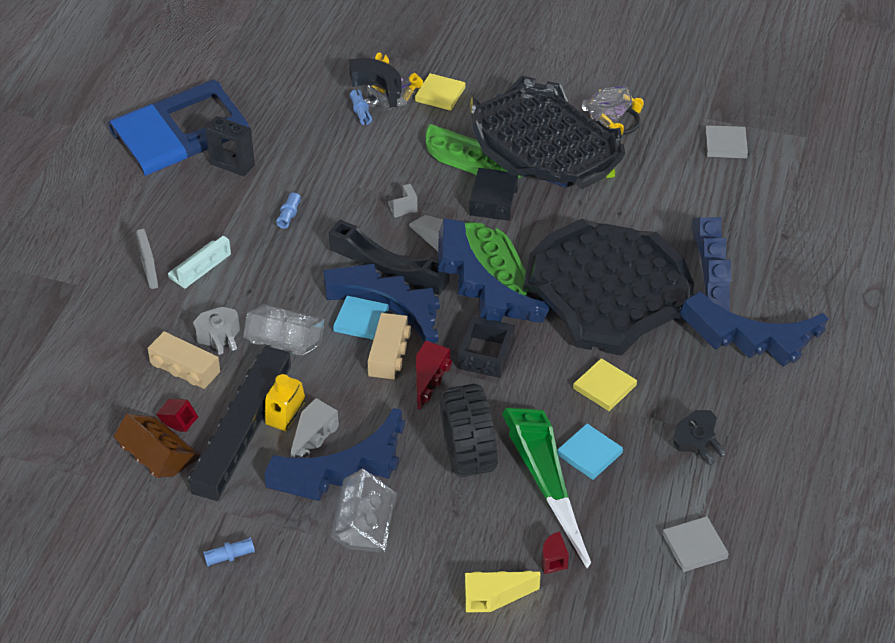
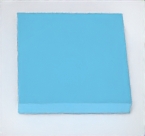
(359, 317)
(590, 451)

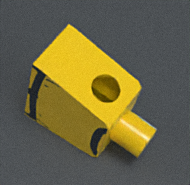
(284, 395)

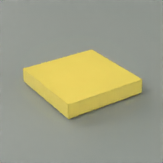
(440, 91)
(605, 384)

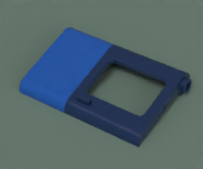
(155, 136)

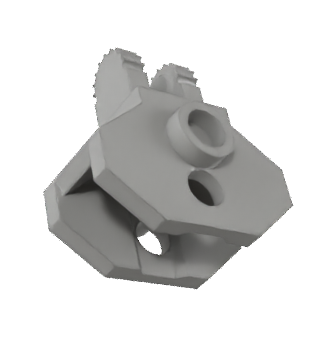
(217, 330)

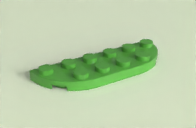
(458, 150)
(497, 255)

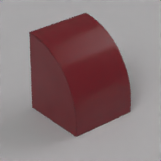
(177, 414)
(554, 554)

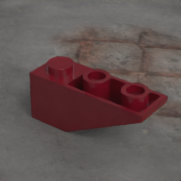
(430, 366)

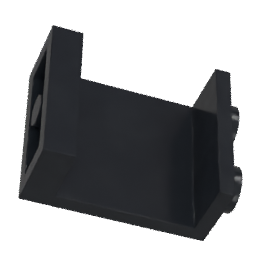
(493, 194)

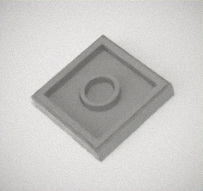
(726, 141)
(147, 259)
(695, 544)

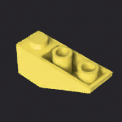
(493, 590)

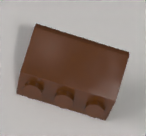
(154, 445)

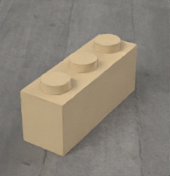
(388, 346)
(184, 360)

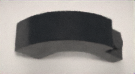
(379, 74)

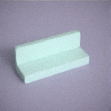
(201, 262)

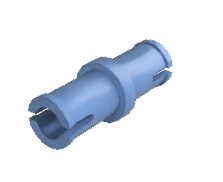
(360, 107)
(288, 210)
(229, 551)

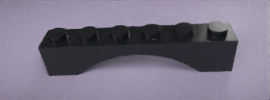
(355, 244)

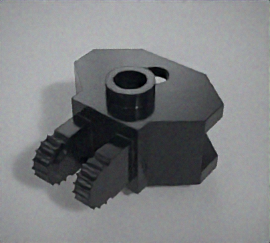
(700, 436)

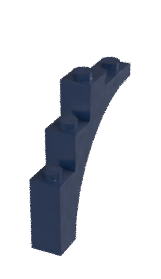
(712, 249)
(475, 281)
(367, 284)
(750, 336)
(313, 475)

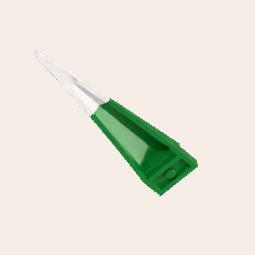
(536, 444)

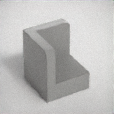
(404, 205)

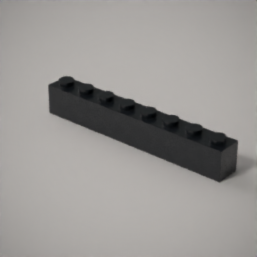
(238, 426)

